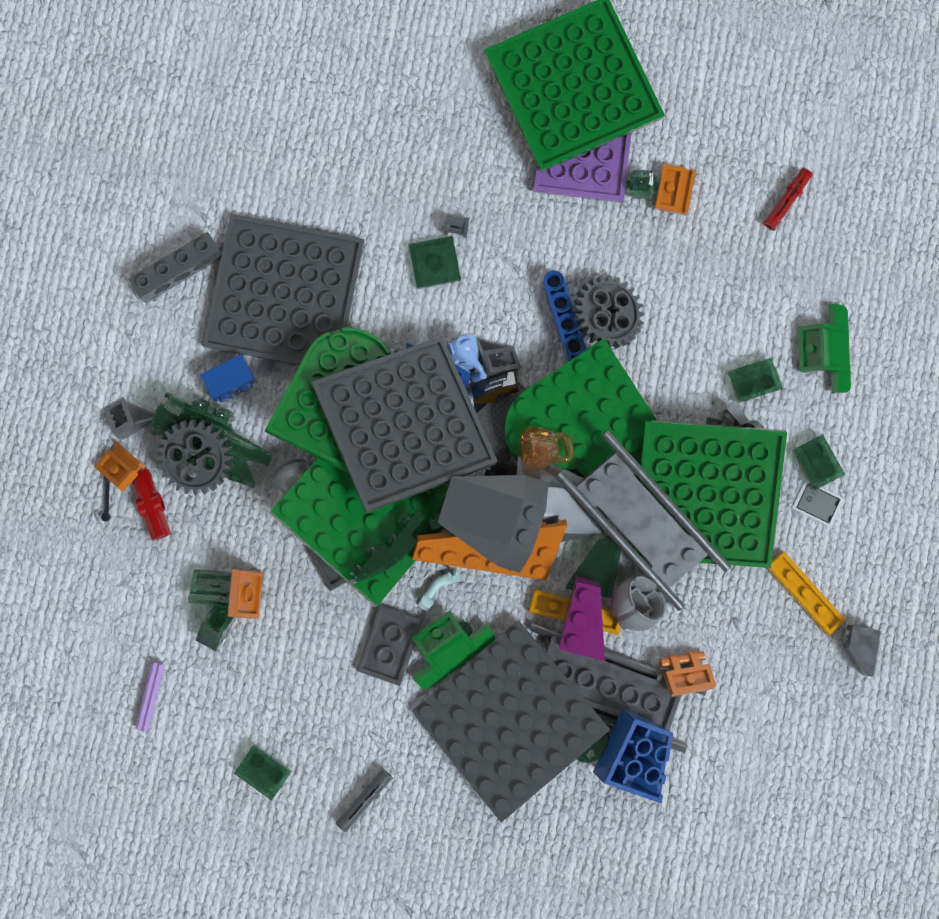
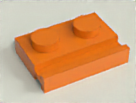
(675, 189)
(119, 466)

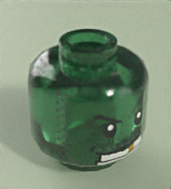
(642, 184)

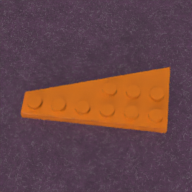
(452, 551)

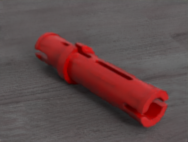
(802, 178)

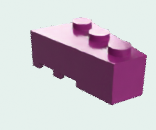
(583, 621)

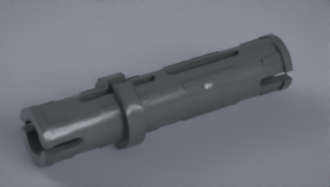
(382, 779)

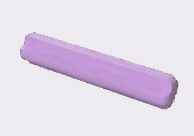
(150, 696)

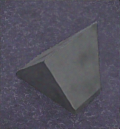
(497, 357)
(127, 418)

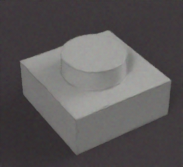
(734, 416)

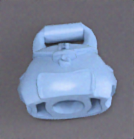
(466, 356)

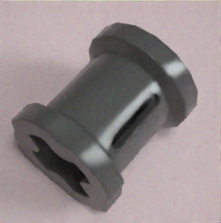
(456, 226)

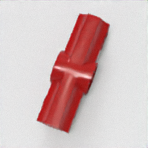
(150, 505)

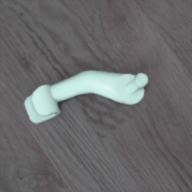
(450, 577)

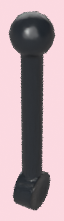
(106, 516)

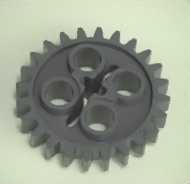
(608, 311)
(183, 439)

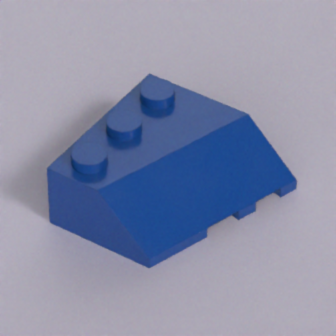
(636, 756)

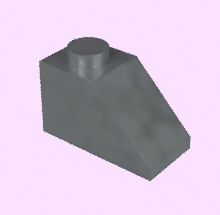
(862, 647)

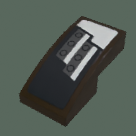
(501, 383)

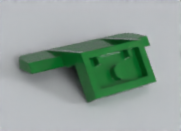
(827, 348)
(447, 648)

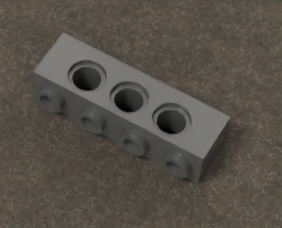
(176, 267)

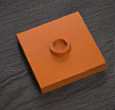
(245, 594)

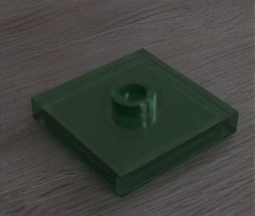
(434, 262)

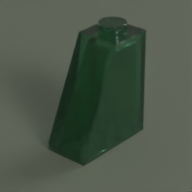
(599, 565)

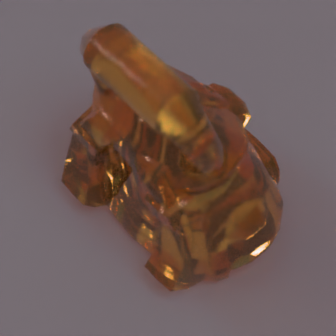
(541, 448)

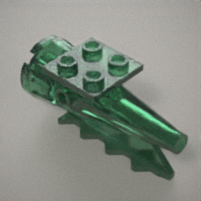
(243, 450)

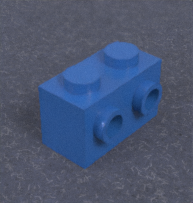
(228, 379)

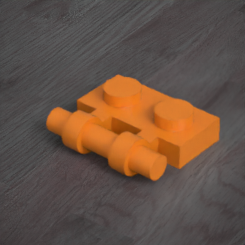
(690, 679)

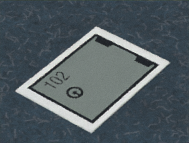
(818, 504)

